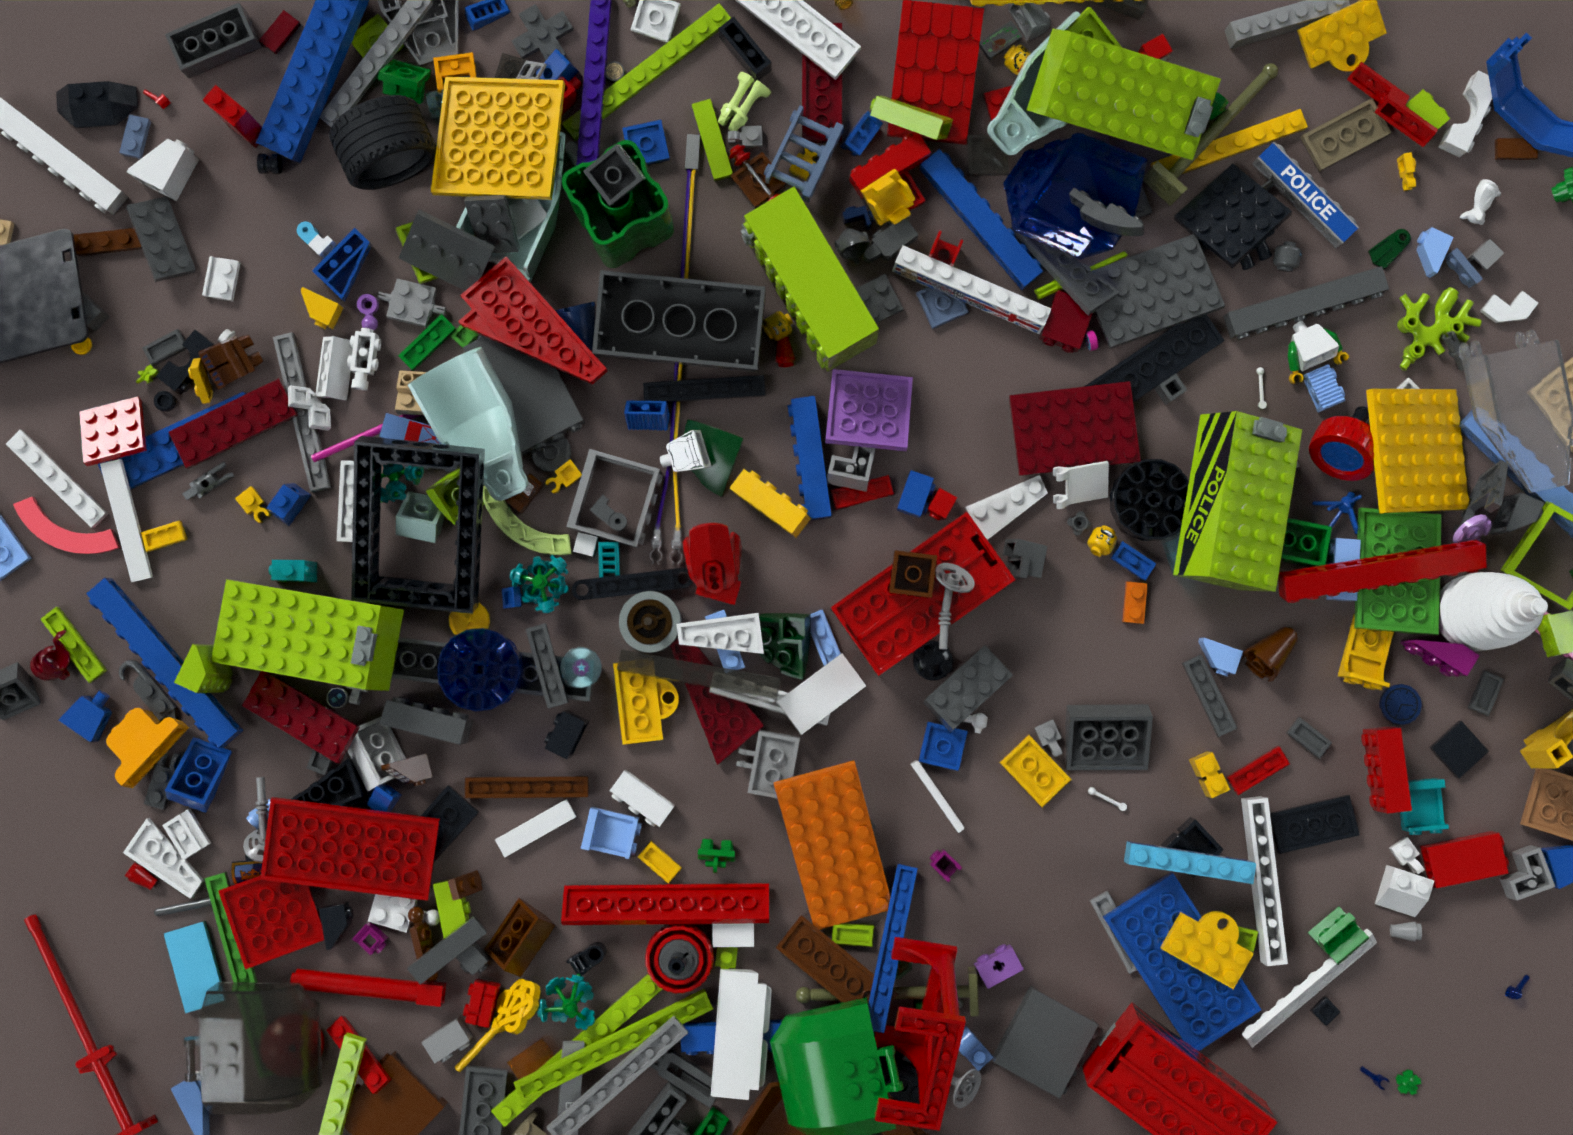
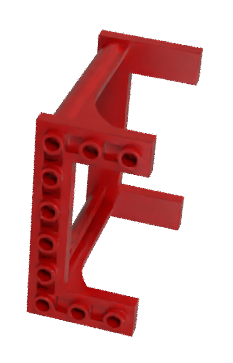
(918, 1033)

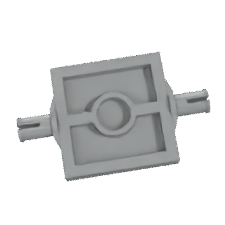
(411, 303)

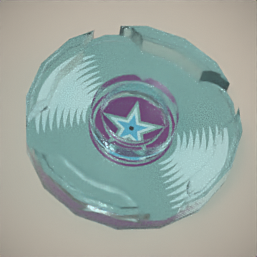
(581, 667)

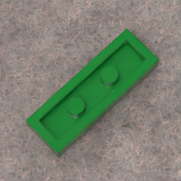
(427, 342)

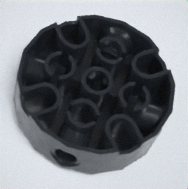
(1131, 505)

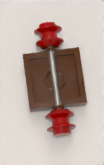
(751, 178)

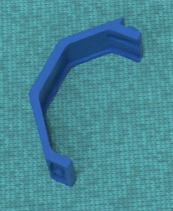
(1521, 107)

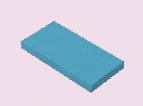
(193, 963)

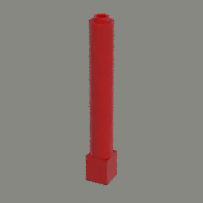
(374, 987)

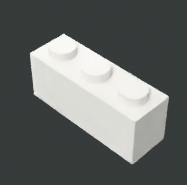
(641, 798)

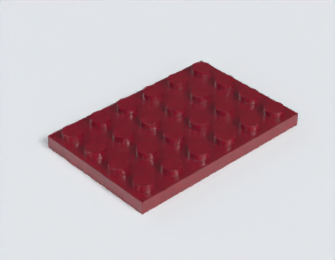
(1074, 427)

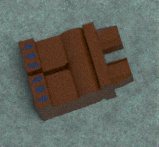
(235, 357)

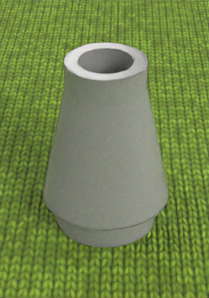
(1408, 931)

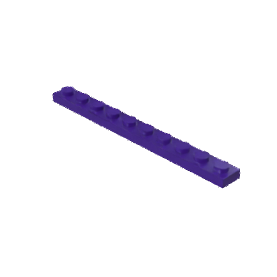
(594, 81)

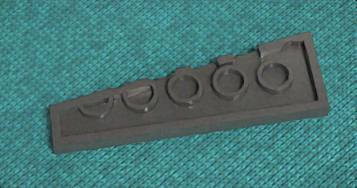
(1075, 278)

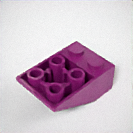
(1449, 657)

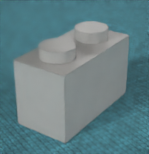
(447, 1039)

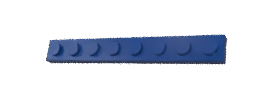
(894, 927)

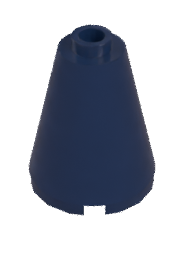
(581, 320)

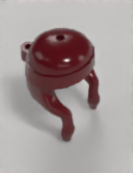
(51, 663)

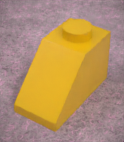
(321, 310)

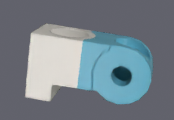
(310, 235)

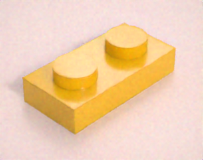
(202, 384)

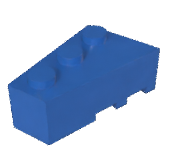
(344, 263)

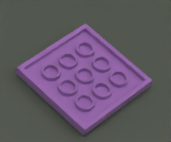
(869, 410)

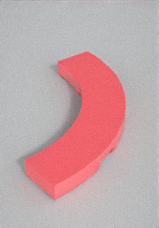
(61, 538)

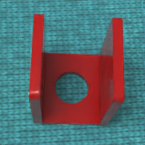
(940, 245)

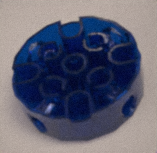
(459, 669)

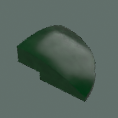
(722, 452)
(786, 641)

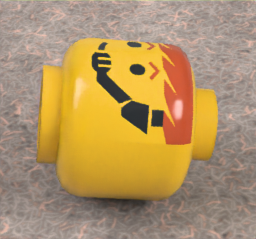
(1015, 58)

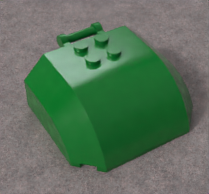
(833, 1070)

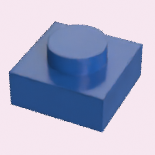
(511, 597)

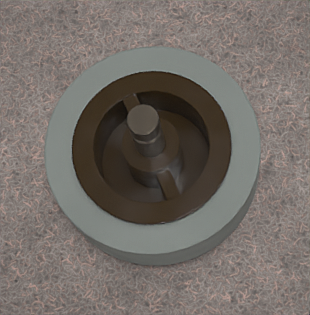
(649, 621)

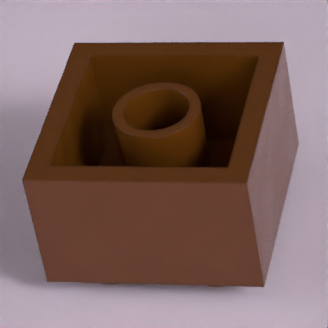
(912, 574)

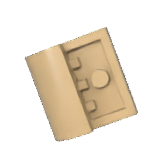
(405, 400)

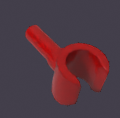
(162, 100)

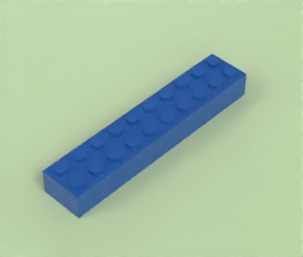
(310, 76)

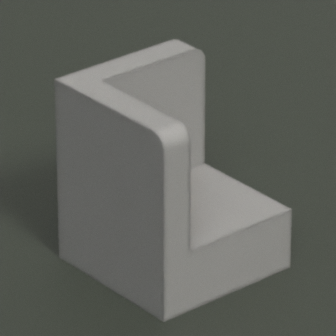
(1486, 254)

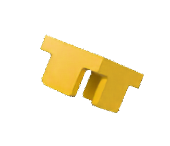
(889, 198)

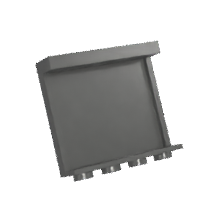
(1045, 1042)

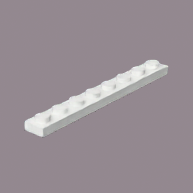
(1301, 994)

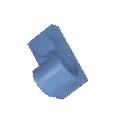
(974, 1049)

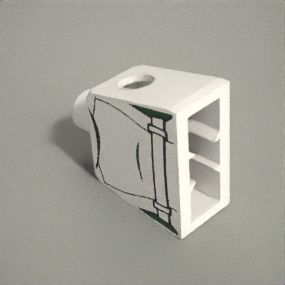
(686, 453)

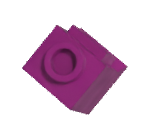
(949, 869)
(376, 933)

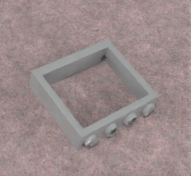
(582, 491)

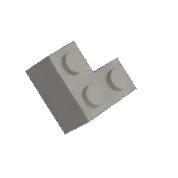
(852, 472)
(1532, 874)

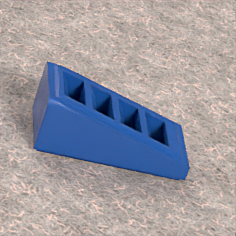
(482, 21)

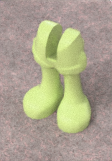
(732, 109)

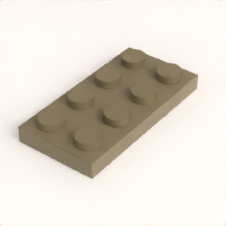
(1345, 135)

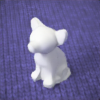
(1484, 196)

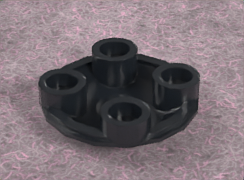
(932, 662)

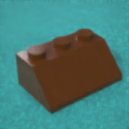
(519, 938)

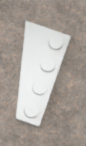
(1002, 508)
(726, 633)
(161, 857)

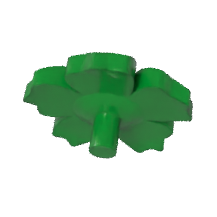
(1408, 1082)

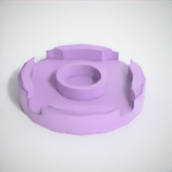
(1473, 529)

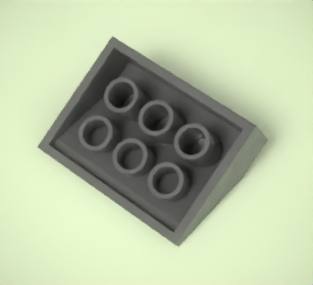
(1108, 737)

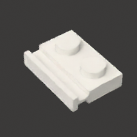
(221, 278)
(186, 834)

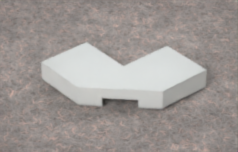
(1501, 312)
(305, 398)

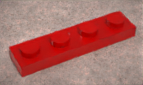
(370, 1069)

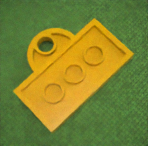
(1342, 35)
(642, 706)
(1209, 947)

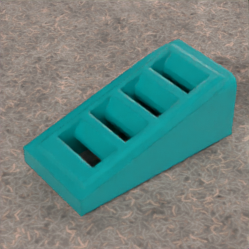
(609, 545)

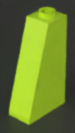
(911, 117)

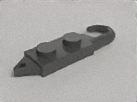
(150, 691)

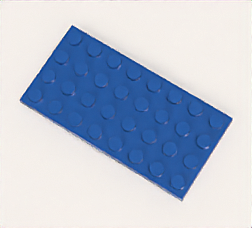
(1192, 1000)

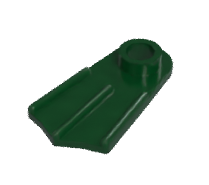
(1389, 248)

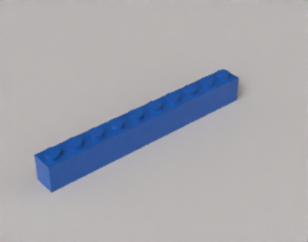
(162, 660)

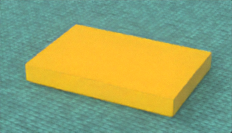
(1035, 771)

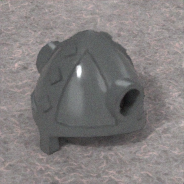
(852, 244)

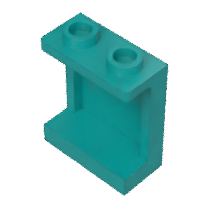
(1426, 807)

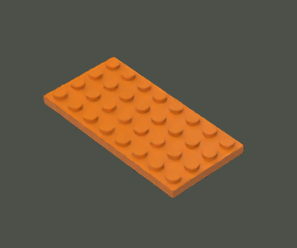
(833, 845)

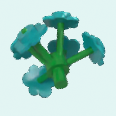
(567, 1008)

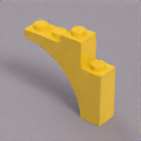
(1549, 745)

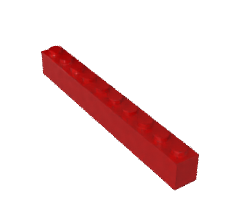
(1382, 570)

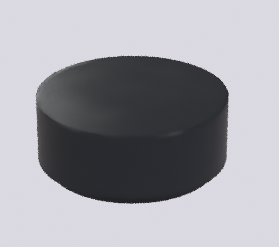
(164, 401)

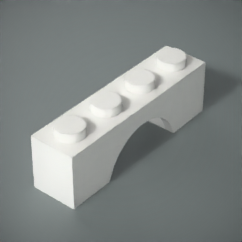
(1459, 137)

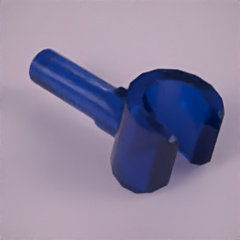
(1516, 993)
(1376, 1078)

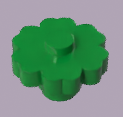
(1564, 190)

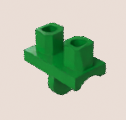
(707, 852)

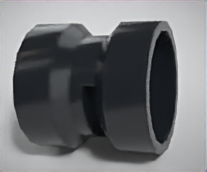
(269, 163)

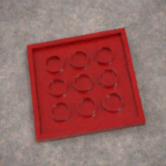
(270, 918)

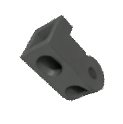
(615, 520)

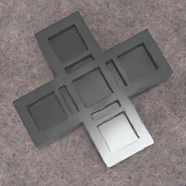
(541, 34)

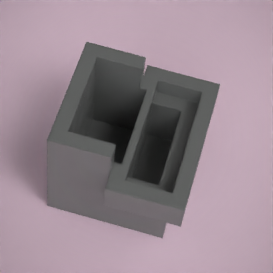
(1024, 558)

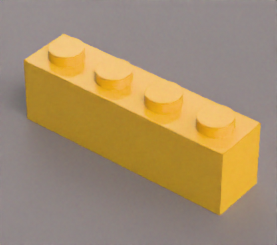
(770, 503)

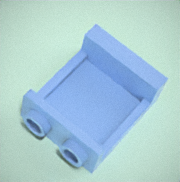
(611, 832)

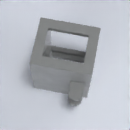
(772, 761)

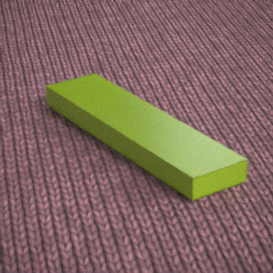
(712, 139)
(78, 649)

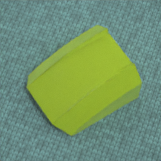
(445, 494)

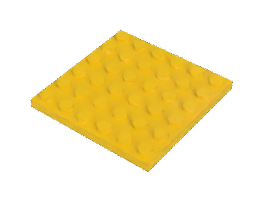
(498, 137)
(1417, 450)

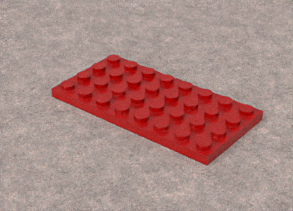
(349, 848)

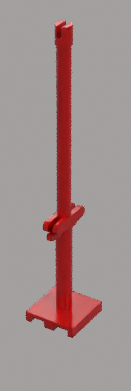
(96, 1059)

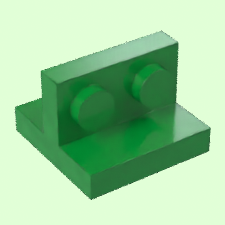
(404, 80)
(1338, 935)

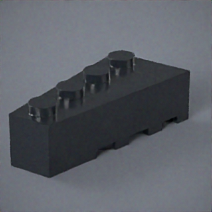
(339, 787)

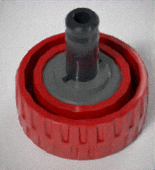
(679, 958)

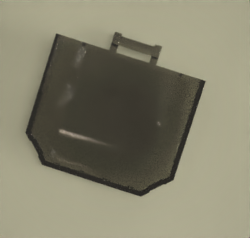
(256, 1048)

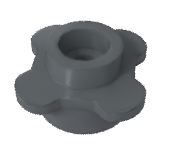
(1080, 517)

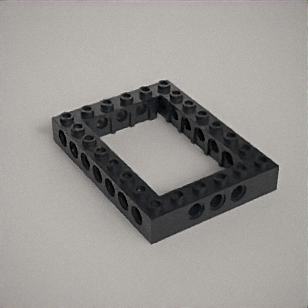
(367, 585)

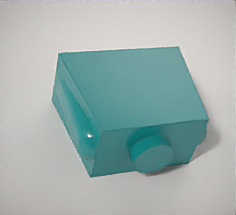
(293, 571)

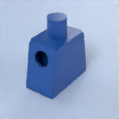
(558, 67)
(288, 502)
(88, 716)
(1560, 864)

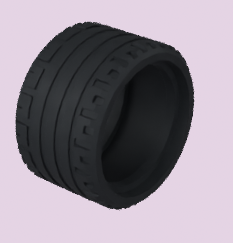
(382, 142)

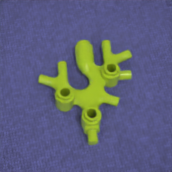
(1430, 336)

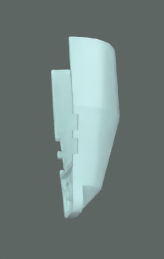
(1014, 125)
(473, 410)

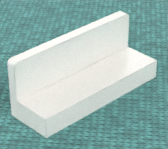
(333, 369)

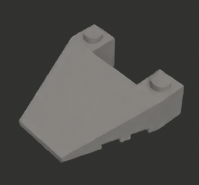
(435, 33)

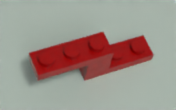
(1392, 104)

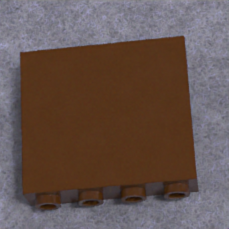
(397, 1109)

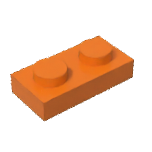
(1134, 602)

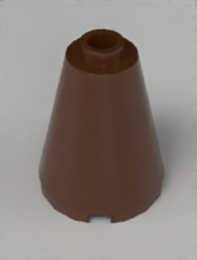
(1271, 653)

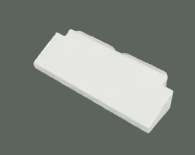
(739, 1040)

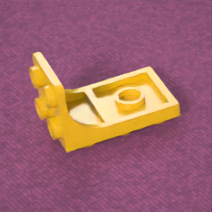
(1365, 657)

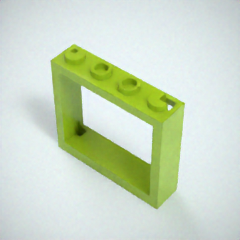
(1525, 544)

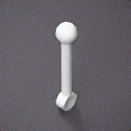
(1262, 404)
(1122, 806)

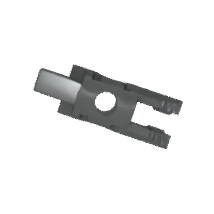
(199, 487)

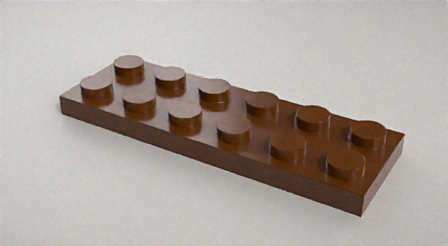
(827, 962)

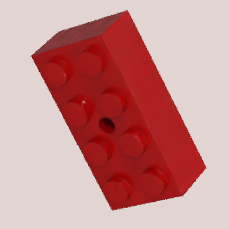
(1386, 769)

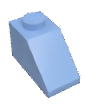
(1433, 249)
(1220, 656)

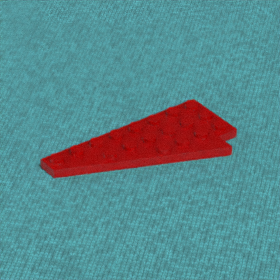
(518, 316)

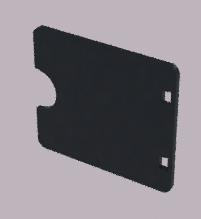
(40, 296)

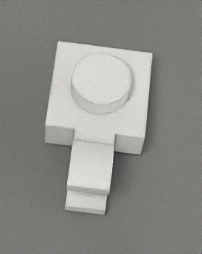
(1405, 853)

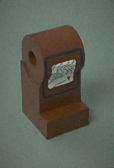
(523, 499)

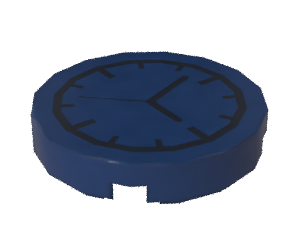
(1400, 704)

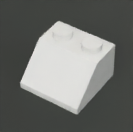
(1403, 891)

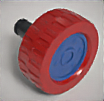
(1344, 446)

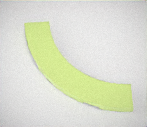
(523, 534)

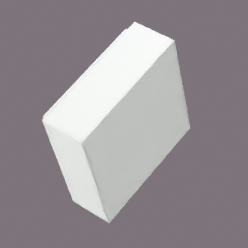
(585, 544)

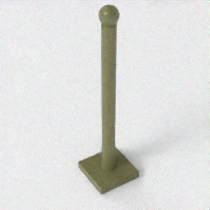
(1166, 182)
(969, 991)

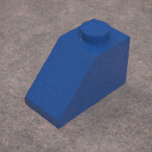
(383, 798)

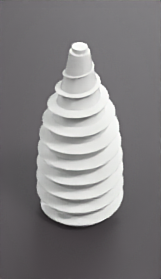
(1489, 610)

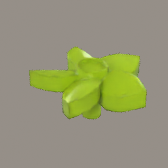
(147, 375)

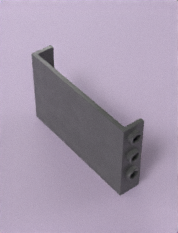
(537, 394)

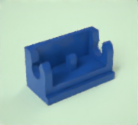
(861, 134)

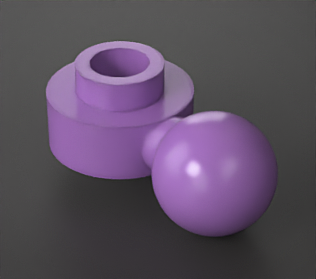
(368, 321)

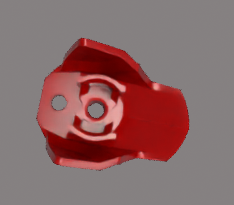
(712, 555)

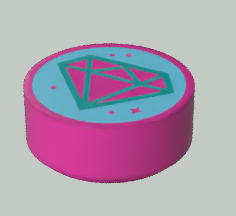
(1091, 340)

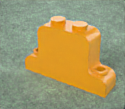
(141, 742)

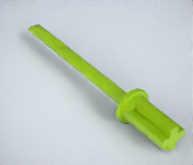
(1053, 286)

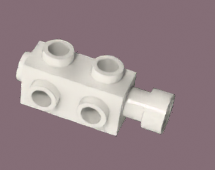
(361, 354)

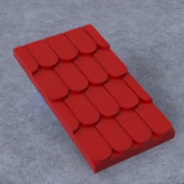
(937, 63)

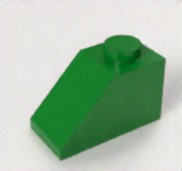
(712, 1123)

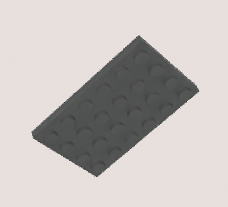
(1157, 291)

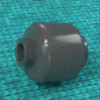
(1287, 256)

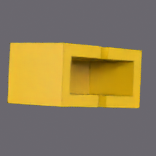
(1207, 766)

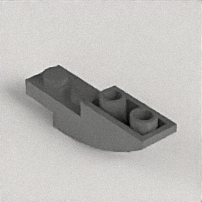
(1110, 219)

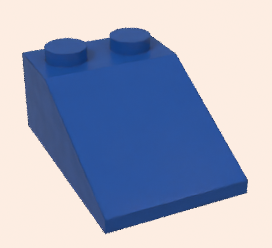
(198, 775)

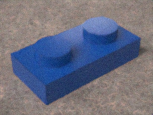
(1133, 561)

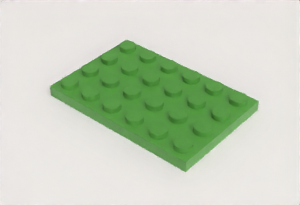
(1407, 606)

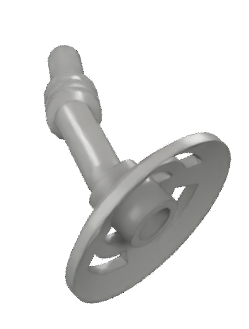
(951, 584)
(262, 815)
(961, 1085)

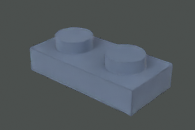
(135, 136)
(1466, 272)

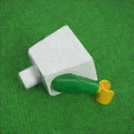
(1311, 347)

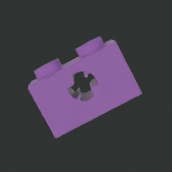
(1009, 966)

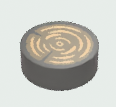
(614, 71)

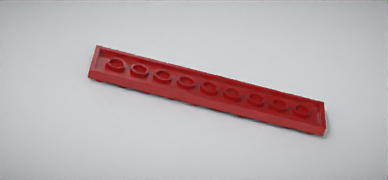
(665, 904)

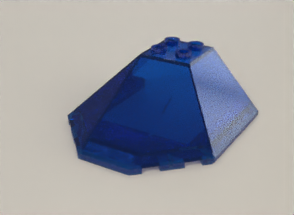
(1041, 187)

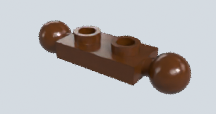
(421, 935)

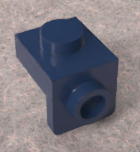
(855, 214)

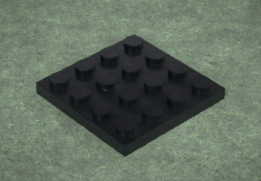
(1232, 215)

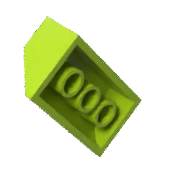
(201, 674)

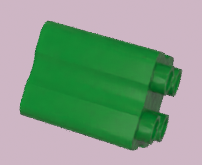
(631, 224)

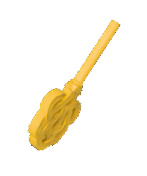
(514, 1009)

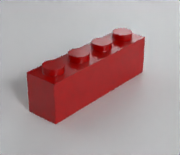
(901, 157)

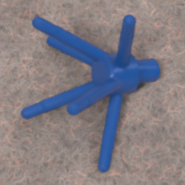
(1345, 506)

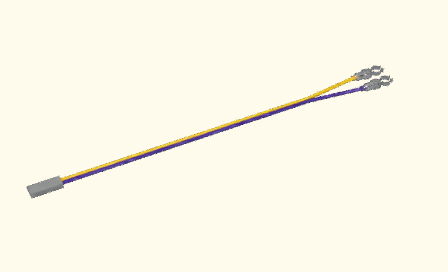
(691, 163)

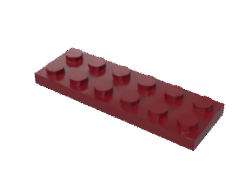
(820, 98)
(232, 423)
(301, 716)

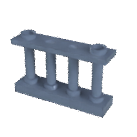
(815, 170)

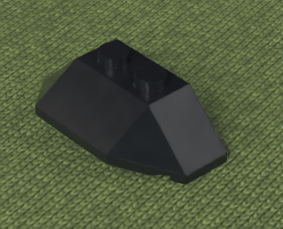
(96, 103)

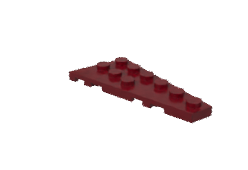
(723, 719)

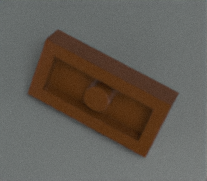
(465, 885)

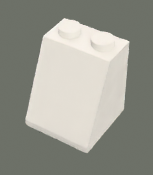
(166, 168)

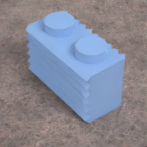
(1324, 388)

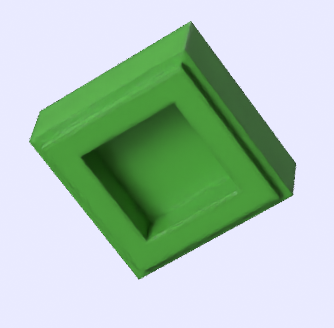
(464, 336)

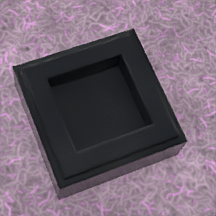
(1325, 1010)

